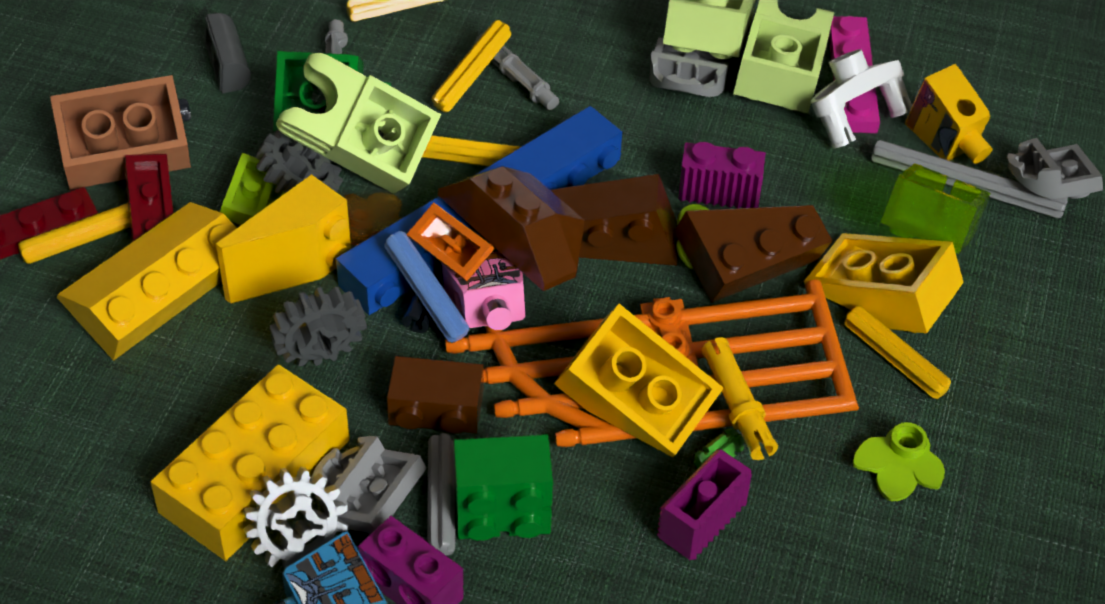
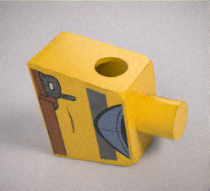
(950, 116)

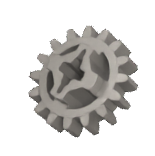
(297, 499)

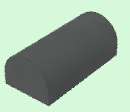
(226, 53)

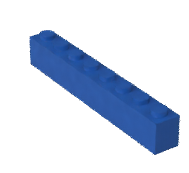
(557, 158)

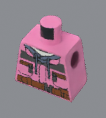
(490, 295)

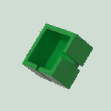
(503, 486)

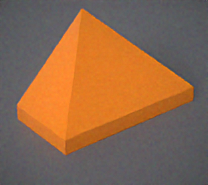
(450, 241)

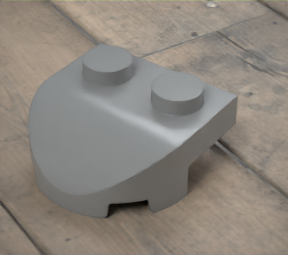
(688, 71)
(1055, 172)
(370, 481)

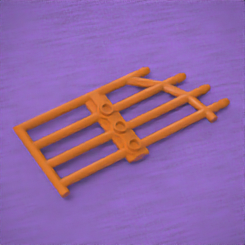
(672, 324)

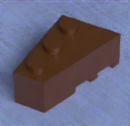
(625, 220)
(749, 245)

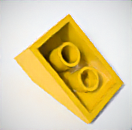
(285, 242)
(892, 278)
(639, 382)

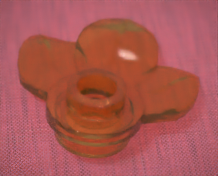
(371, 214)

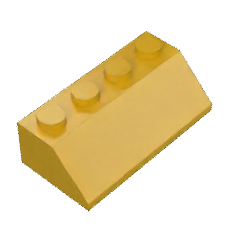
(149, 279)

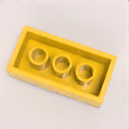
(268, 429)

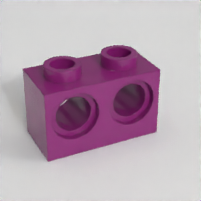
(410, 567)

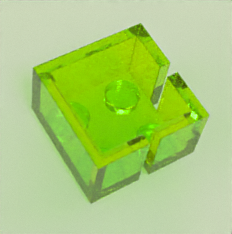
(924, 211)

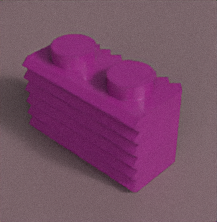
(721, 175)
(704, 504)

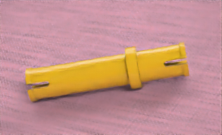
(745, 413)

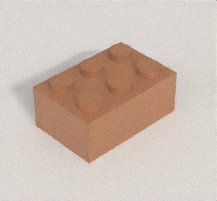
(117, 121)

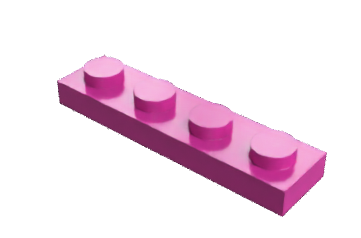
(845, 36)

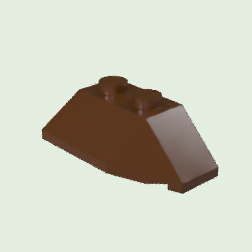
(521, 222)

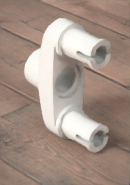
(853, 79)

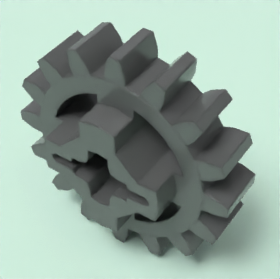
(291, 162)
(318, 326)

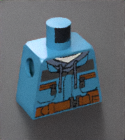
(331, 576)

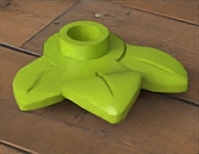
(900, 467)

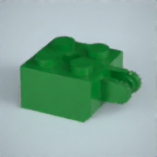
(294, 89)

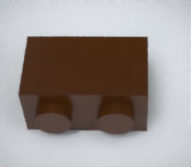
(435, 394)

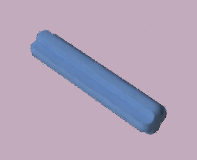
(426, 286)

